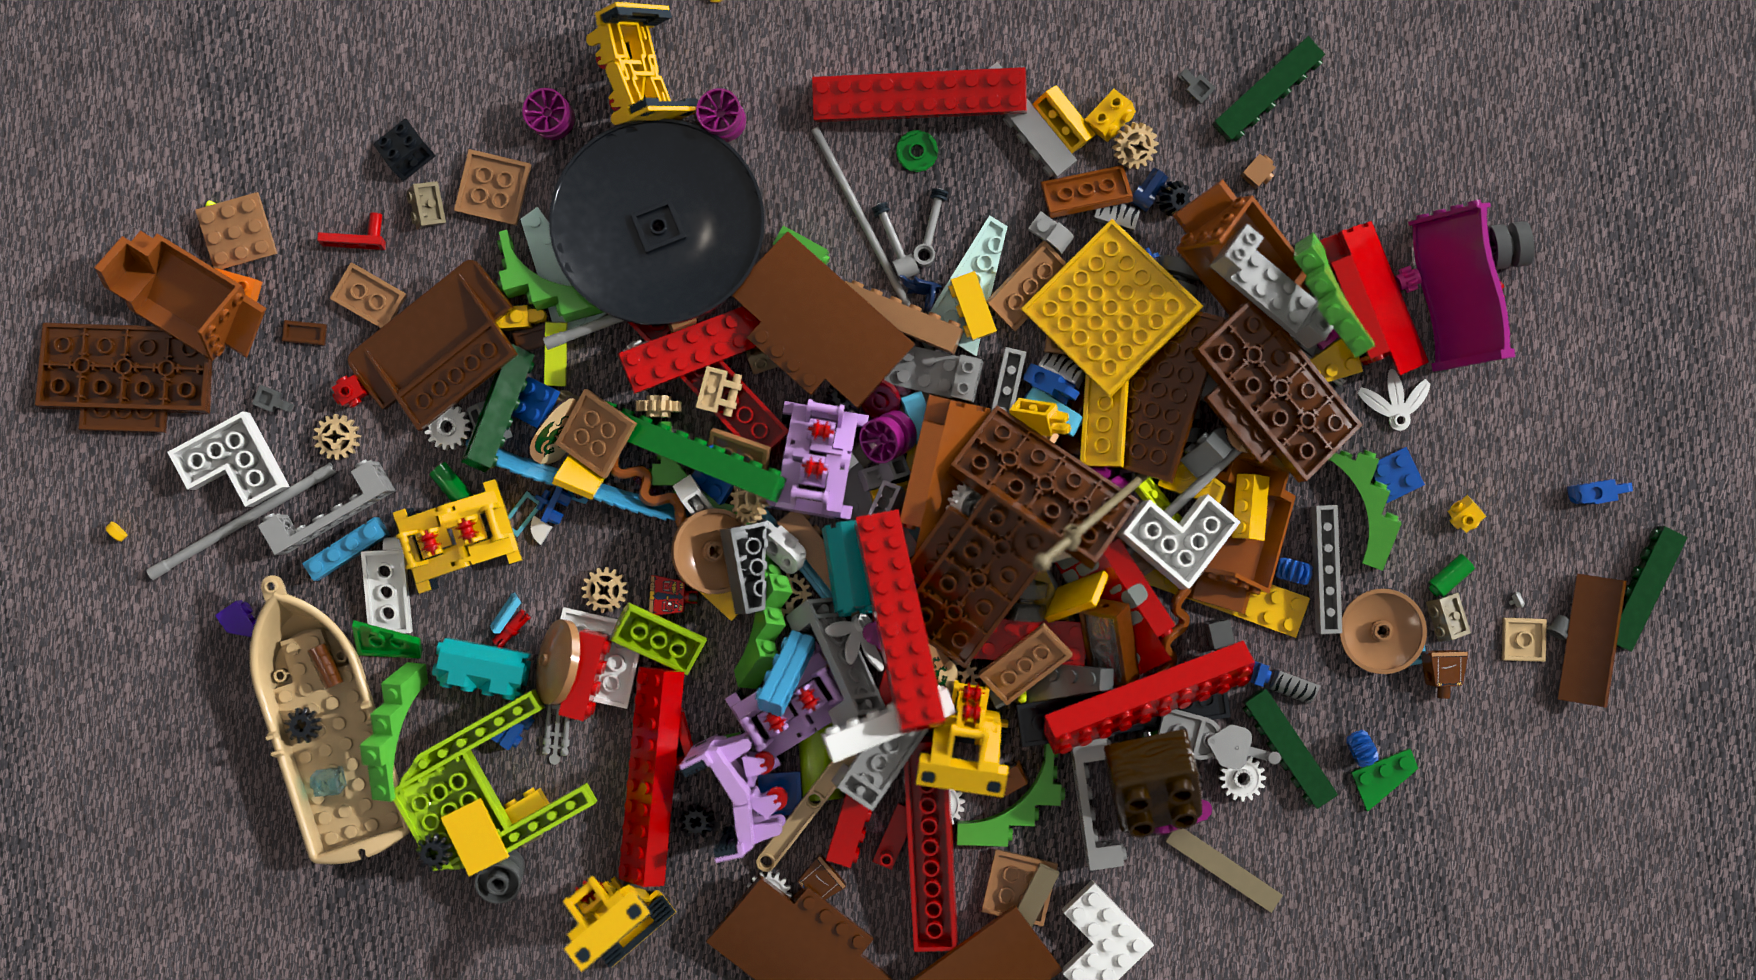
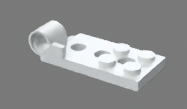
(394, 558)

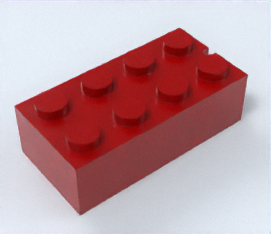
(591, 665)

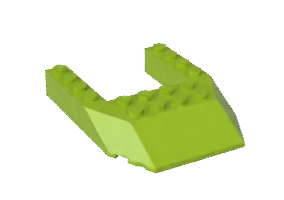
(451, 778)

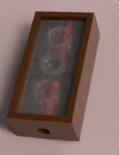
(1111, 640)

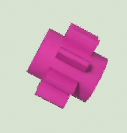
(1408, 279)

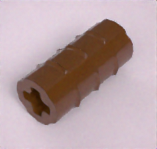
(325, 666)

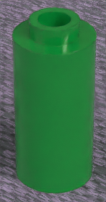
(449, 483)
(1450, 576)

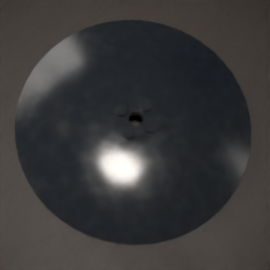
(648, 176)

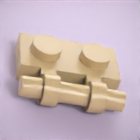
(712, 390)

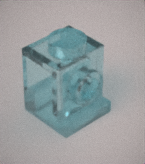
(328, 781)

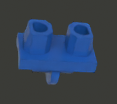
(550, 514)

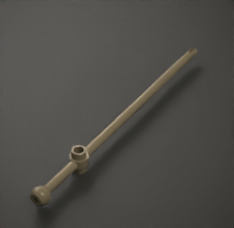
(1073, 533)

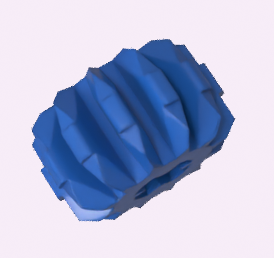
(1294, 571)
(1362, 748)

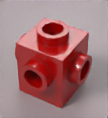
(356, 391)

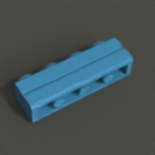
(346, 549)
(786, 673)

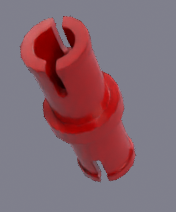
(511, 628)

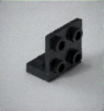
(404, 150)

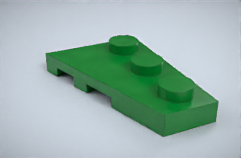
(384, 642)
(1383, 777)

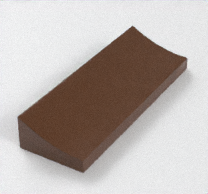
(1592, 640)

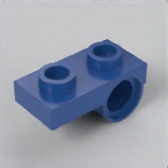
(1260, 674)

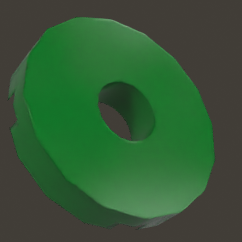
(920, 163)

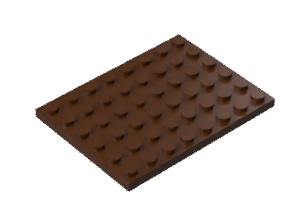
(1159, 404)

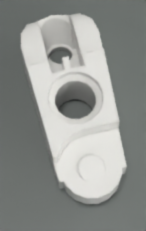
(784, 549)

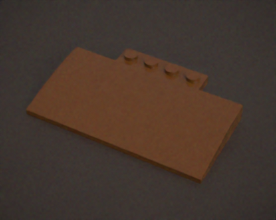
(819, 324)
(120, 376)
(1273, 393)
(1042, 480)
(976, 571)
(793, 939)
(998, 951)

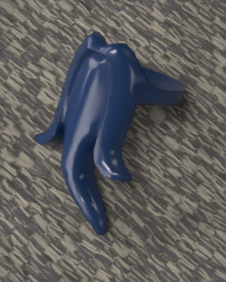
(923, 288)

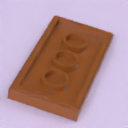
(1086, 191)

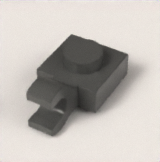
(1198, 88)
(270, 399)

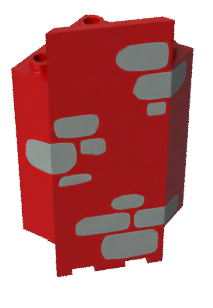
(1129, 586)

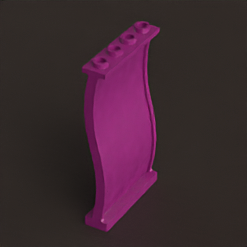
(1461, 286)

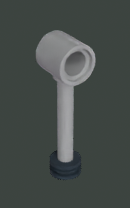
(938, 195)
(905, 264)

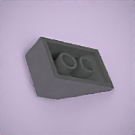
(1207, 452)

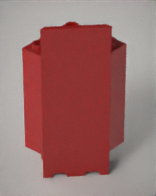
(1374, 296)

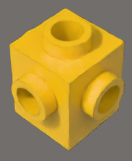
(1466, 514)

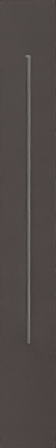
(876, 245)

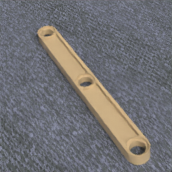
(801, 815)

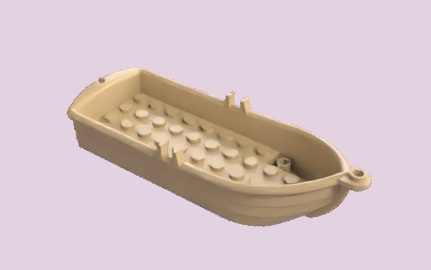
(286, 680)

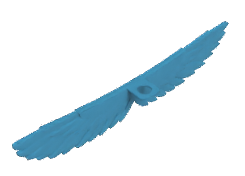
(610, 495)

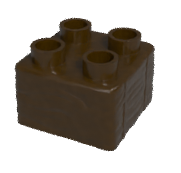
(1154, 782)

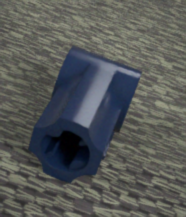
(1146, 193)

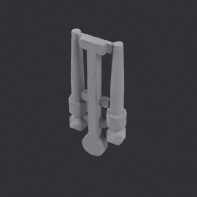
(555, 758)

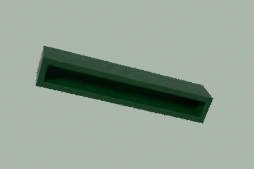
(1269, 89)
(497, 410)
(1647, 583)
(1290, 747)

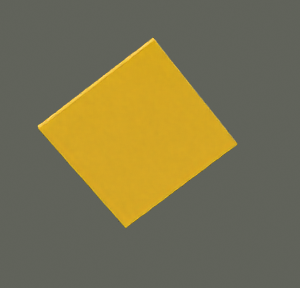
(1111, 308)

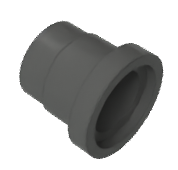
(1559, 627)

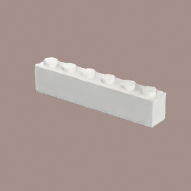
(870, 730)

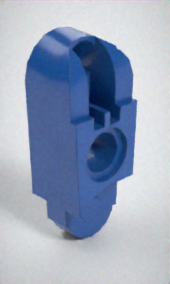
(1050, 383)
(1597, 492)

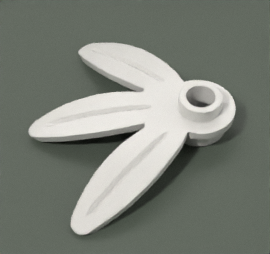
(1396, 396)
(855, 629)

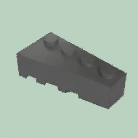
(746, 565)
(1071, 682)

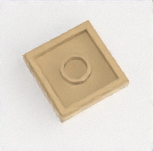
(1524, 639)

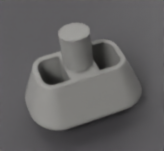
(1517, 599)

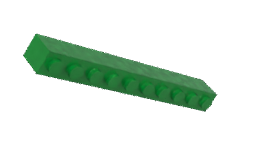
(705, 459)

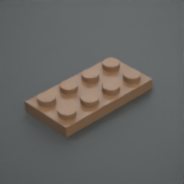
(1024, 284)
(1025, 664)

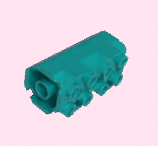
(846, 570)
(481, 667)

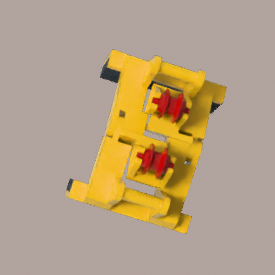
(428, 533)
(972, 726)

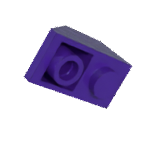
(237, 618)

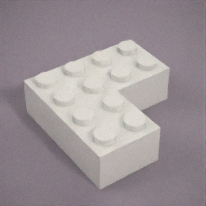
(232, 449)
(1179, 548)
(1114, 938)

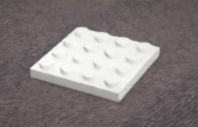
(621, 661)

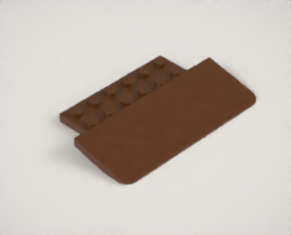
(437, 346)

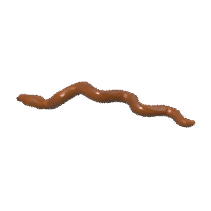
(646, 498)
(1180, 628)

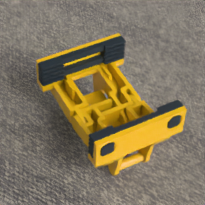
(635, 76)
(612, 920)

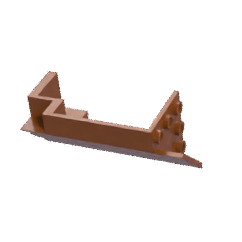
(1209, 225)
(181, 295)
(943, 435)
(1244, 564)

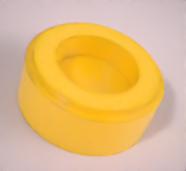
(116, 531)

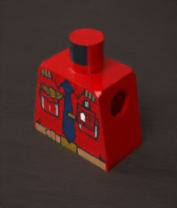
(669, 595)

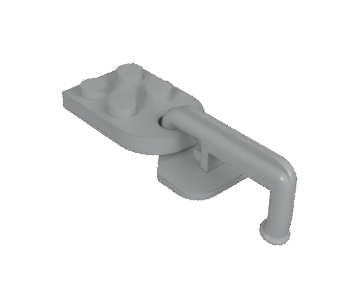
(1228, 745)

